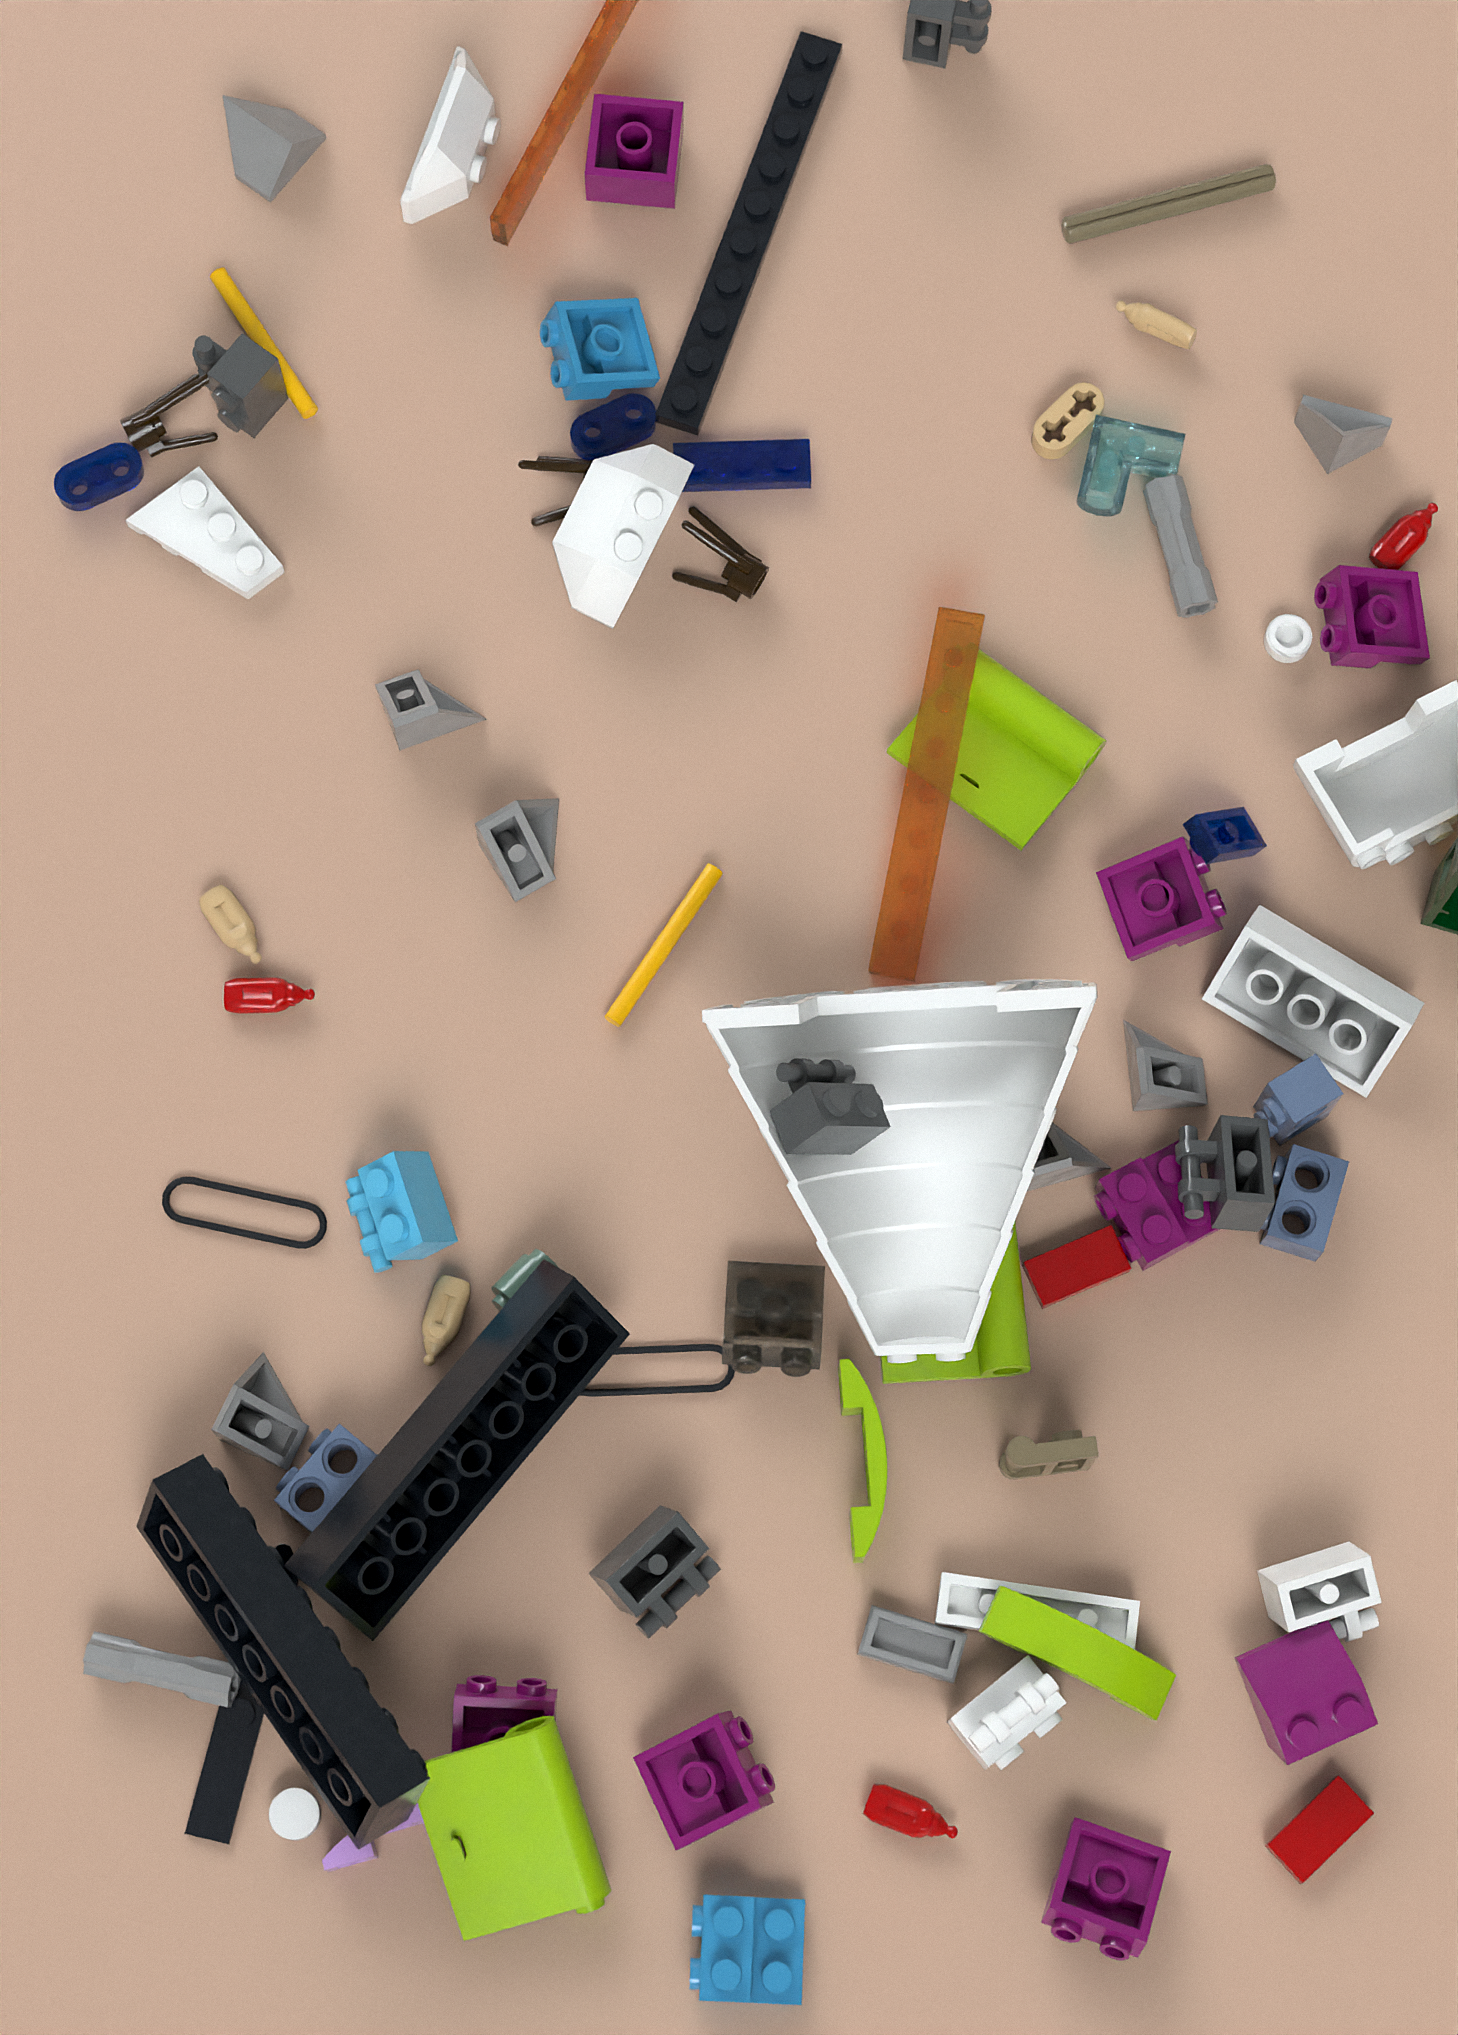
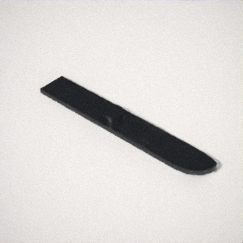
(228, 1759)

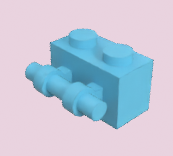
(400, 1209)

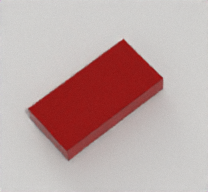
(1076, 1266)
(1319, 1829)

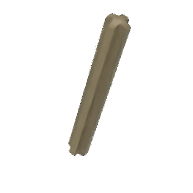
(1168, 203)

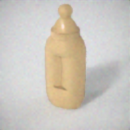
(1158, 323)
(230, 921)
(444, 1315)

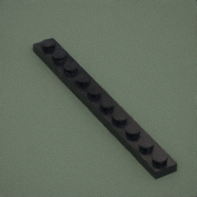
(748, 234)

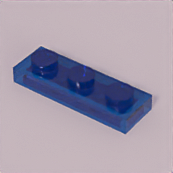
(746, 464)

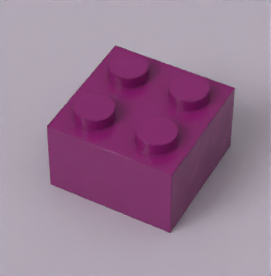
(634, 151)

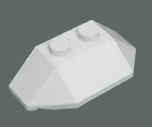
(453, 143)
(616, 527)

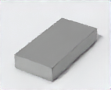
(912, 1644)

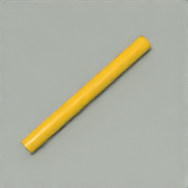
(259, 335)
(663, 945)

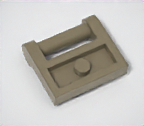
(1063, 1454)

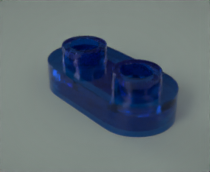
(615, 426)
(98, 475)

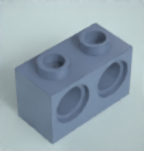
(1297, 1099)
(1312, 1206)
(319, 1474)

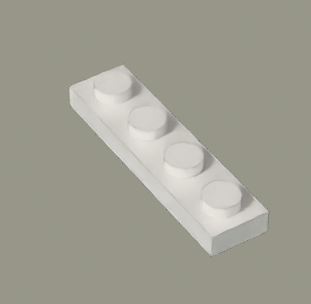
(966, 1600)

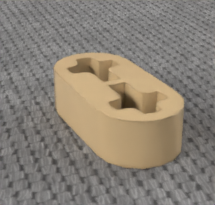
(1061, 414)

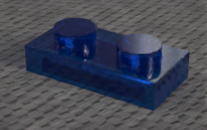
(1224, 835)

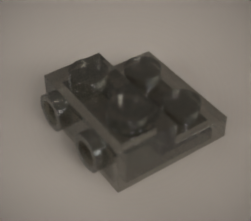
(773, 1317)

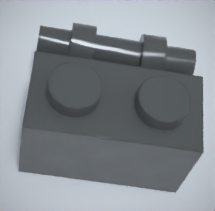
(939, 23)
(243, 382)
(826, 1109)
(1237, 1173)
(650, 1563)

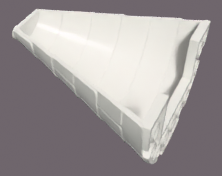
(969, 1099)

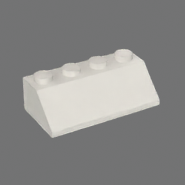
(1313, 1000)

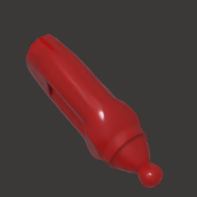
(1402, 539)
(262, 995)
(905, 1813)

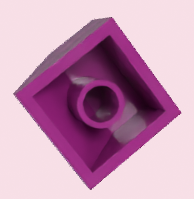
(1305, 1692)

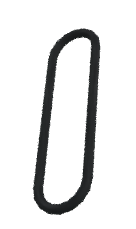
(241, 1232)
(670, 1389)

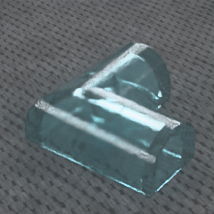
(1116, 451)

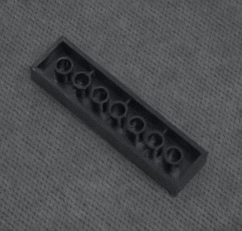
(458, 1449)
(282, 1651)

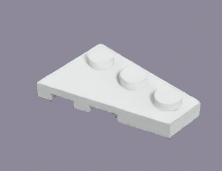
(208, 531)

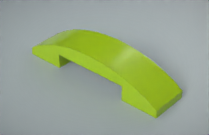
(857, 1400)
(1078, 1651)

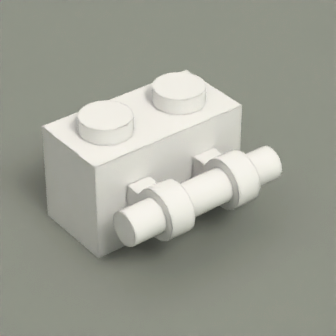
(1321, 1588)
(1007, 1713)

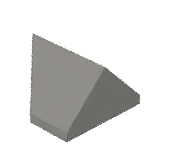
(268, 144)
(1338, 431)
(421, 710)
(521, 844)
(1161, 1074)
(1063, 1160)
(261, 1417)

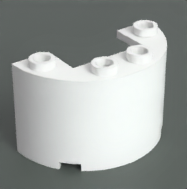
(1392, 784)

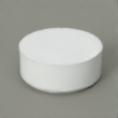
(1287, 638)
(294, 1814)

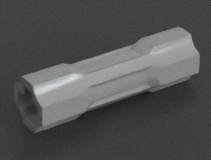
(1171, 515)
(128, 1661)

